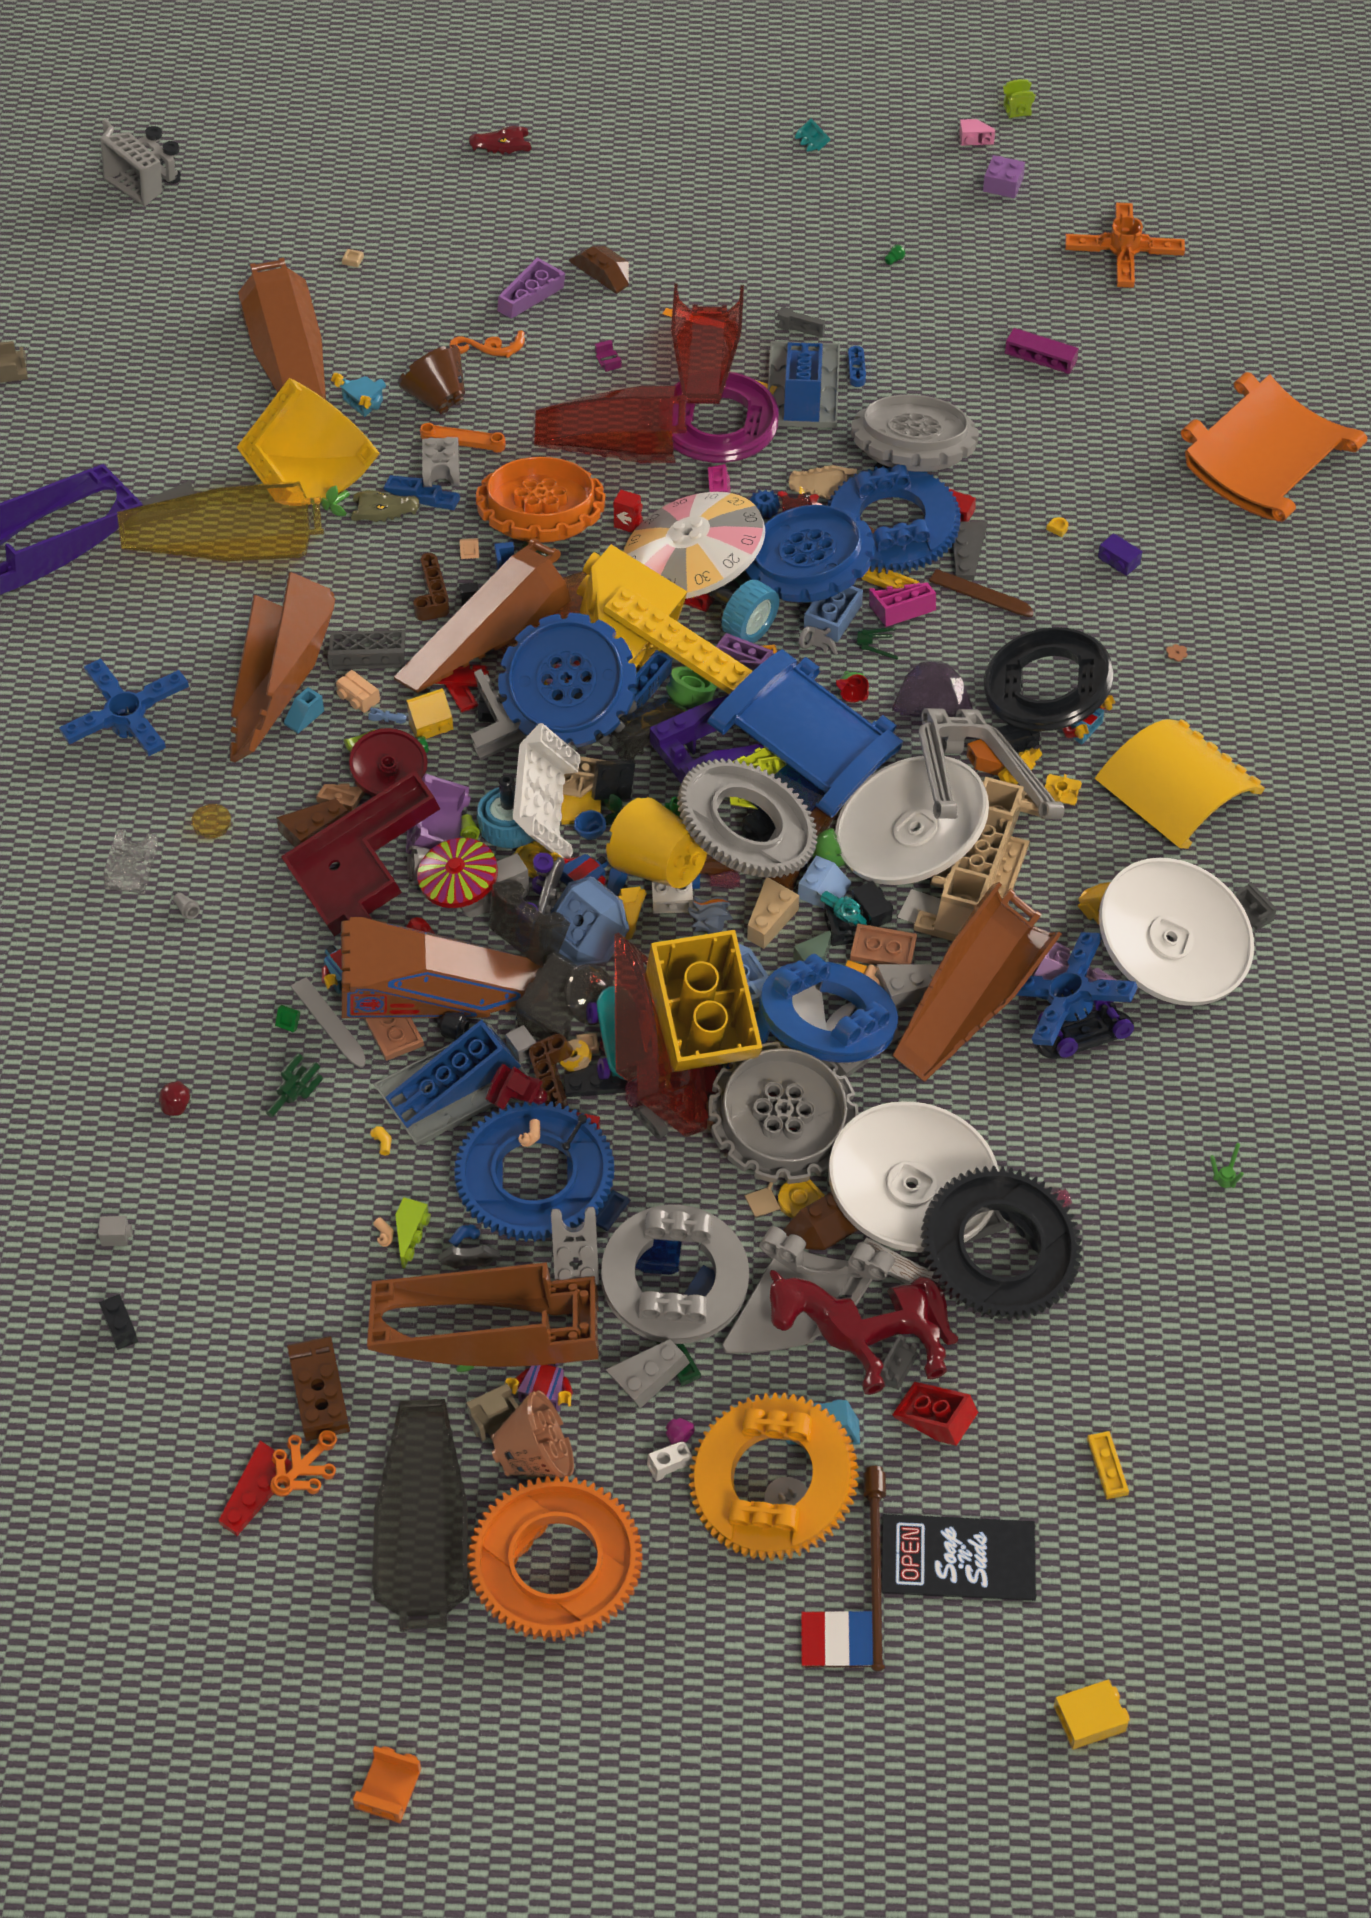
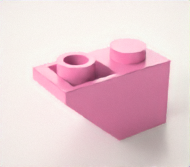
(976, 133)

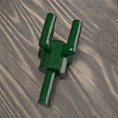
(295, 1084)

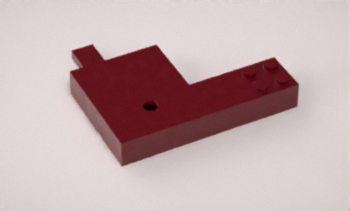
(362, 878)

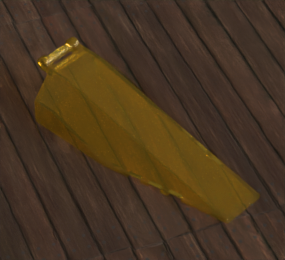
(226, 523)

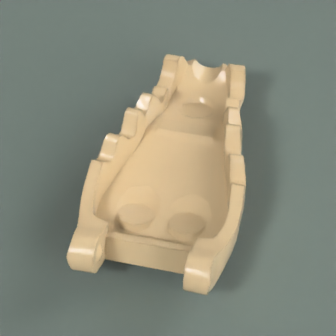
(820, 480)

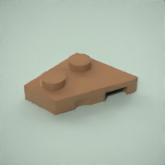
(346, 795)

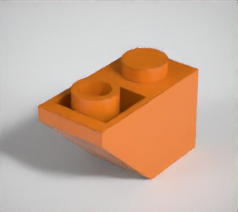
(983, 757)

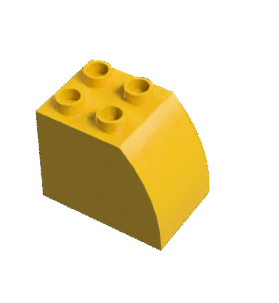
(703, 1001)

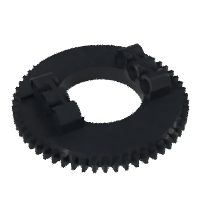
(1035, 1216)

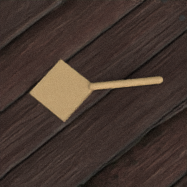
(762, 1201)

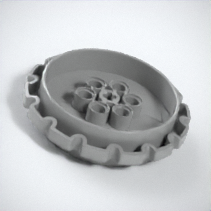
(914, 432)
(745, 1130)

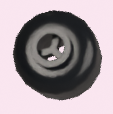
(453, 1024)

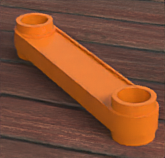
(468, 438)

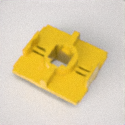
(1063, 788)

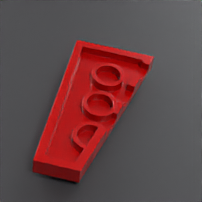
(252, 1489)

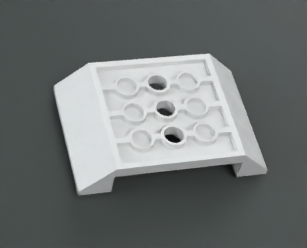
(539, 787)

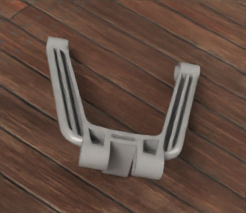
(953, 733)

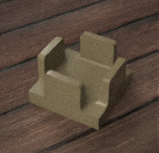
(12, 363)
(491, 1411)

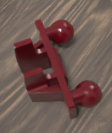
(516, 1085)

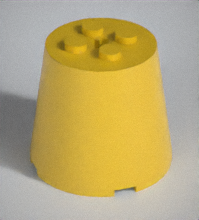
(654, 845)

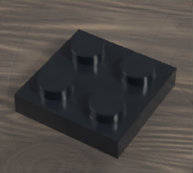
(613, 778)

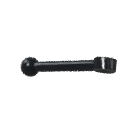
(582, 1119)

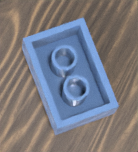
(835, 612)

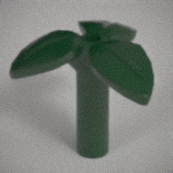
(614, 804)

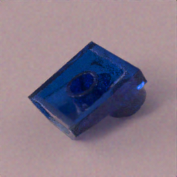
(661, 1258)

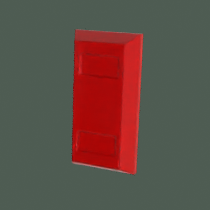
(462, 697)

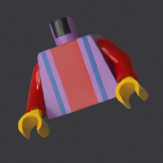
(543, 1378)

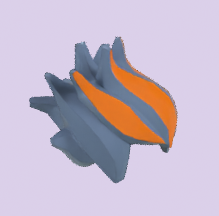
(710, 914)

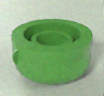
(689, 688)

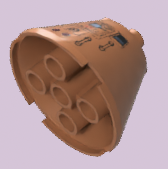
(533, 1441)

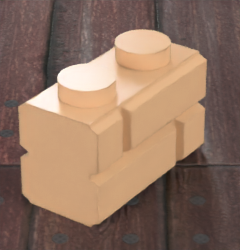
(357, 691)

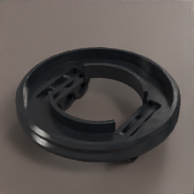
(1005, 679)

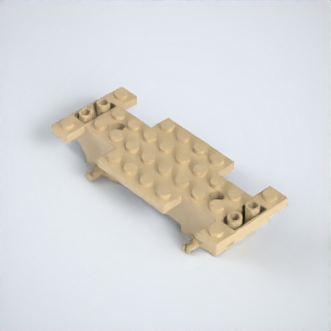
(991, 860)

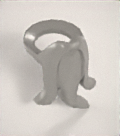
(818, 638)

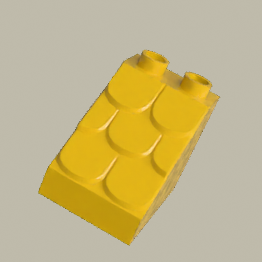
(606, 577)

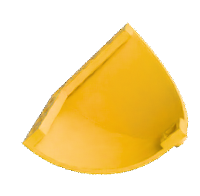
(306, 442)

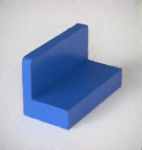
(503, 552)

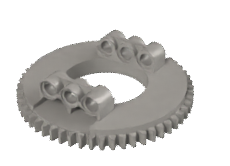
(788, 846)

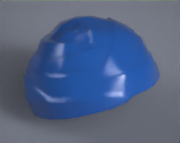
(590, 824)

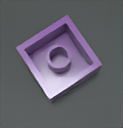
(1004, 176)

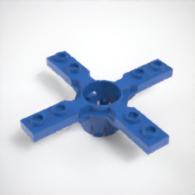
(117, 704)
(1084, 991)

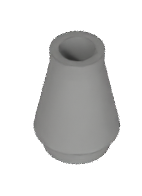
(187, 906)

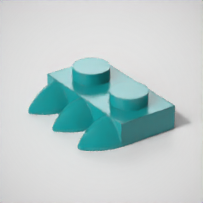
(812, 135)

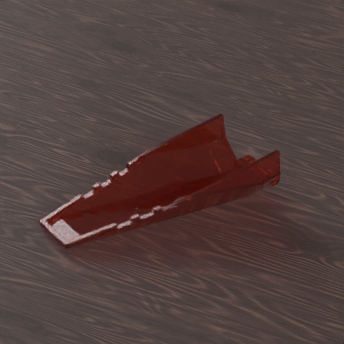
(705, 347)

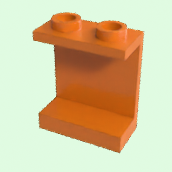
(388, 1784)

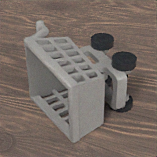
(125, 152)

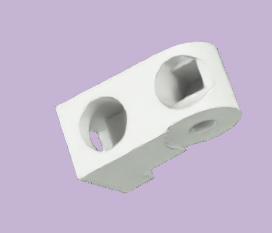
(669, 1460)

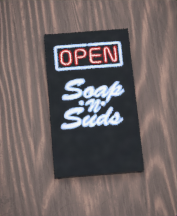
(958, 1557)

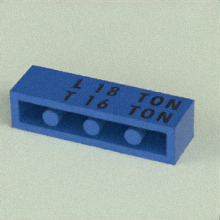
(651, 677)

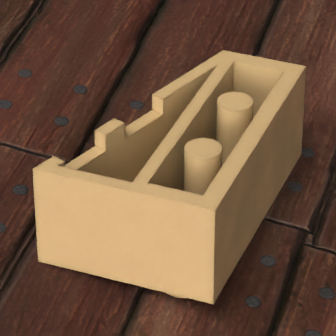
(771, 913)

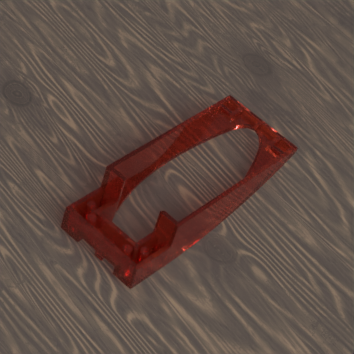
(642, 1052)

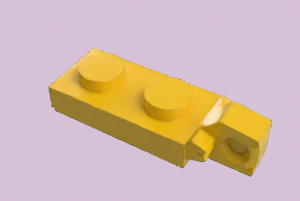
(1028, 757)

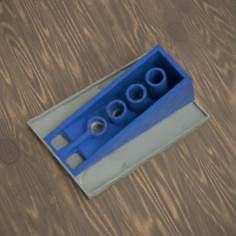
(805, 383)
(447, 1084)

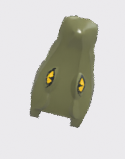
(380, 506)

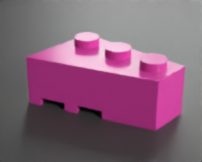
(902, 603)

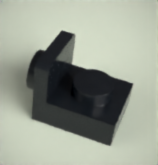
(467, 591)

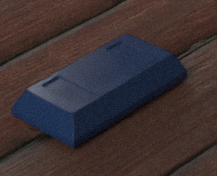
(611, 1211)

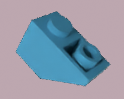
(304, 710)

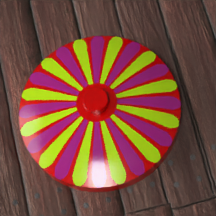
(457, 872)

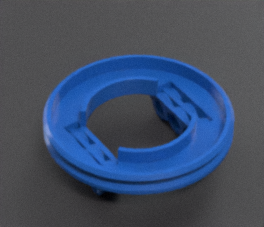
(854, 1037)

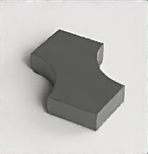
(460, 1257)

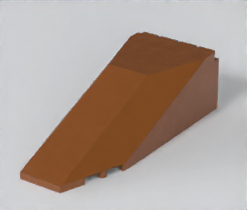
(277, 658)

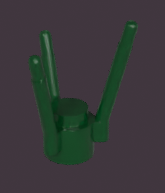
(866, 637)

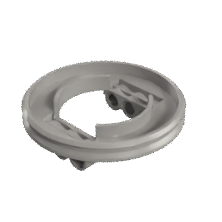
(671, 1314)

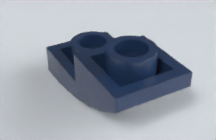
(702, 1282)

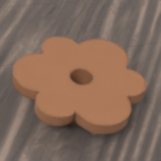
(1177, 652)

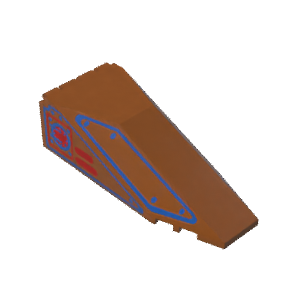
(424, 974)

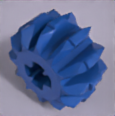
(766, 502)

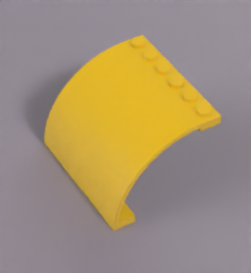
(1174, 778)

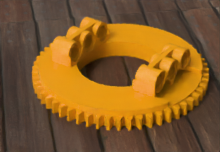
(761, 1525)

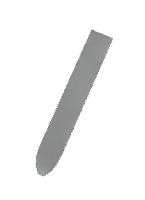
(329, 1022)

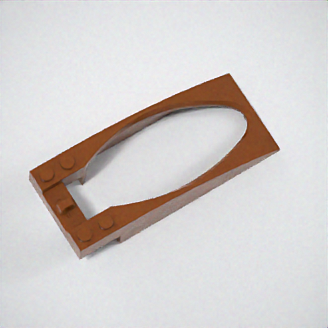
(512, 1287)

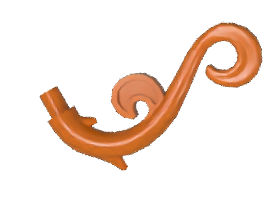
(488, 347)

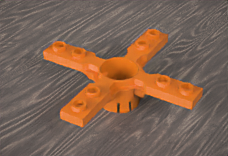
(1131, 243)

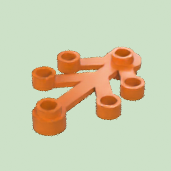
(301, 1466)

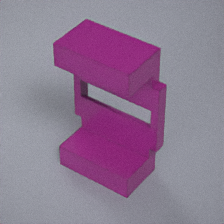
(604, 350)

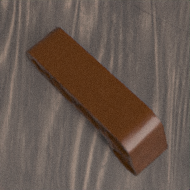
(436, 602)
(544, 1058)

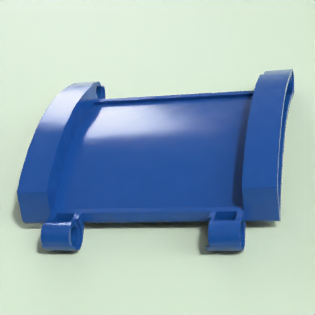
(808, 727)

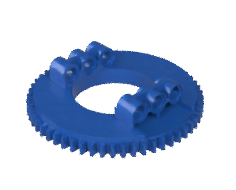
(904, 544)
(481, 1171)

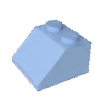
(822, 877)

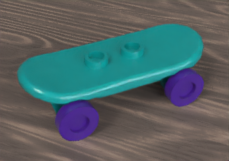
(605, 1012)

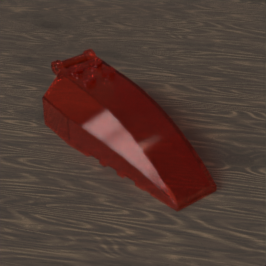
(617, 424)

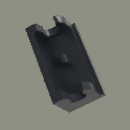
(840, 930)

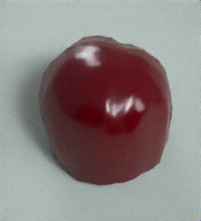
(174, 1098)

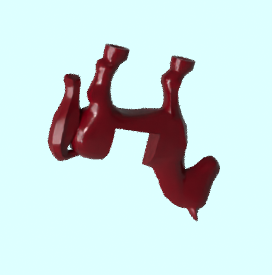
(918, 1308)

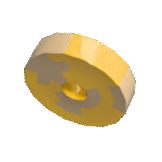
(581, 1060)

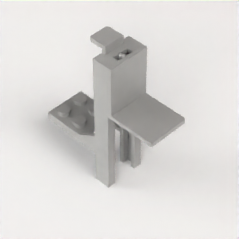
(503, 732)

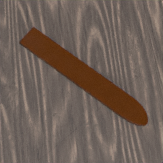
(981, 593)

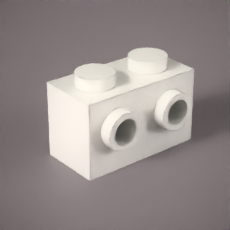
(670, 899)

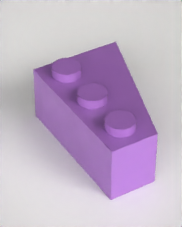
(743, 651)

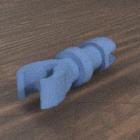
(377, 715)

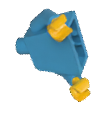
(361, 393)

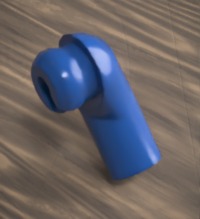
(464, 1232)

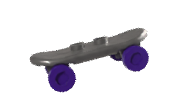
(547, 880)

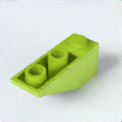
(410, 1221)

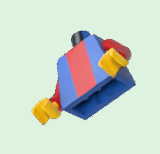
(582, 867)

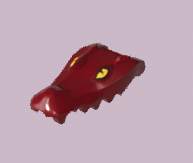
(503, 140)

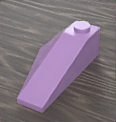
(1056, 963)

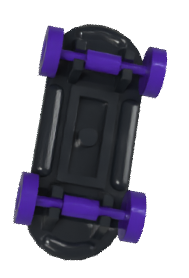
(1094, 1030)

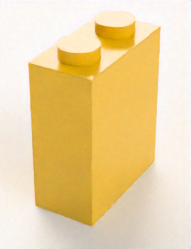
(1091, 1714)

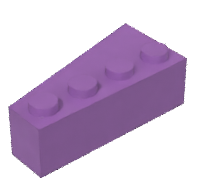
(530, 287)

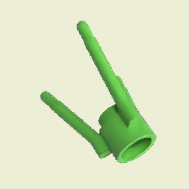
(1226, 1176)

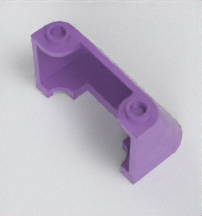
(444, 823)

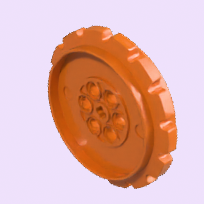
(540, 499)

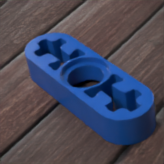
(856, 361)

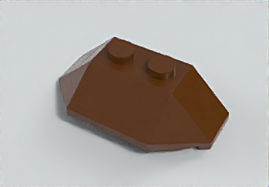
(604, 267)
(821, 1224)

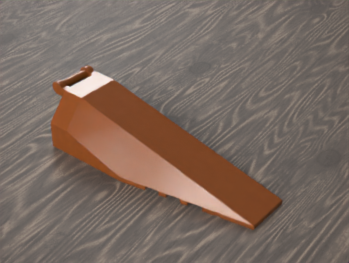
(283, 326)
(511, 600)
(974, 980)

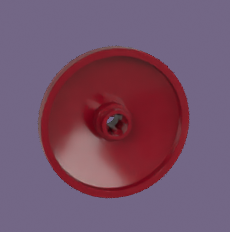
(385, 758)

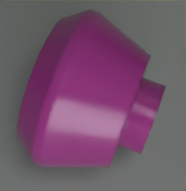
(679, 1430)

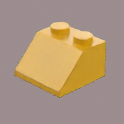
(429, 714)

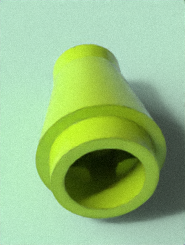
(468, 827)

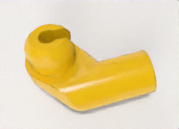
(385, 1139)

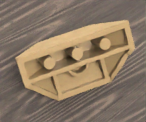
(581, 782)

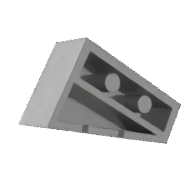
(905, 981)
(649, 1371)

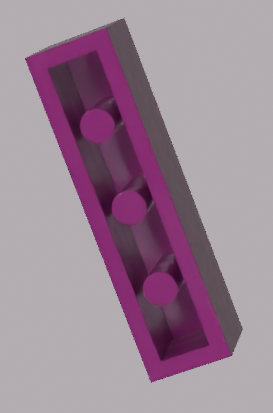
(1041, 350)

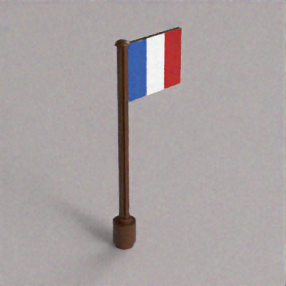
(851, 1636)

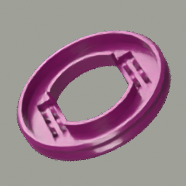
(758, 431)

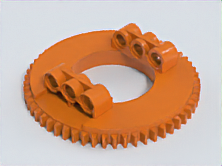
(523, 1518)

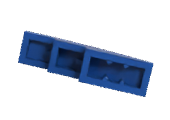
(428, 496)

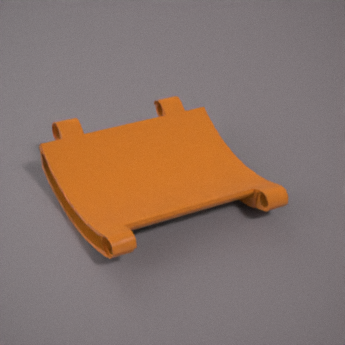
(1263, 447)

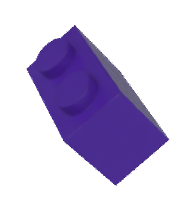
(1120, 554)

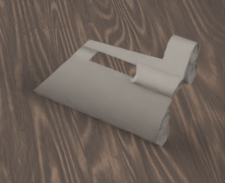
(753, 1328)

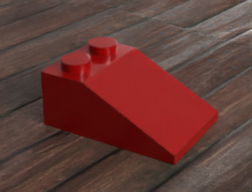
(937, 1412)

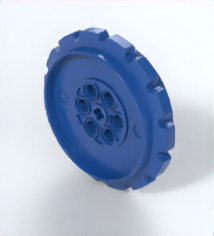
(813, 553)
(565, 642)

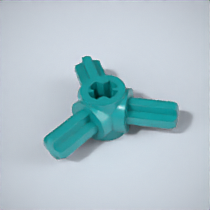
(844, 908)

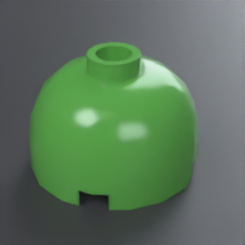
(828, 847)

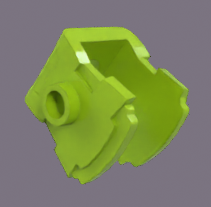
(1018, 98)

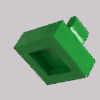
(287, 1018)

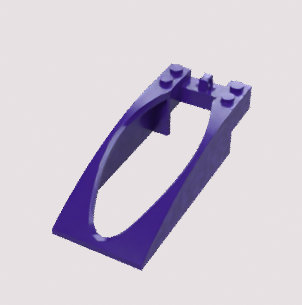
(51, 554)
(685, 729)

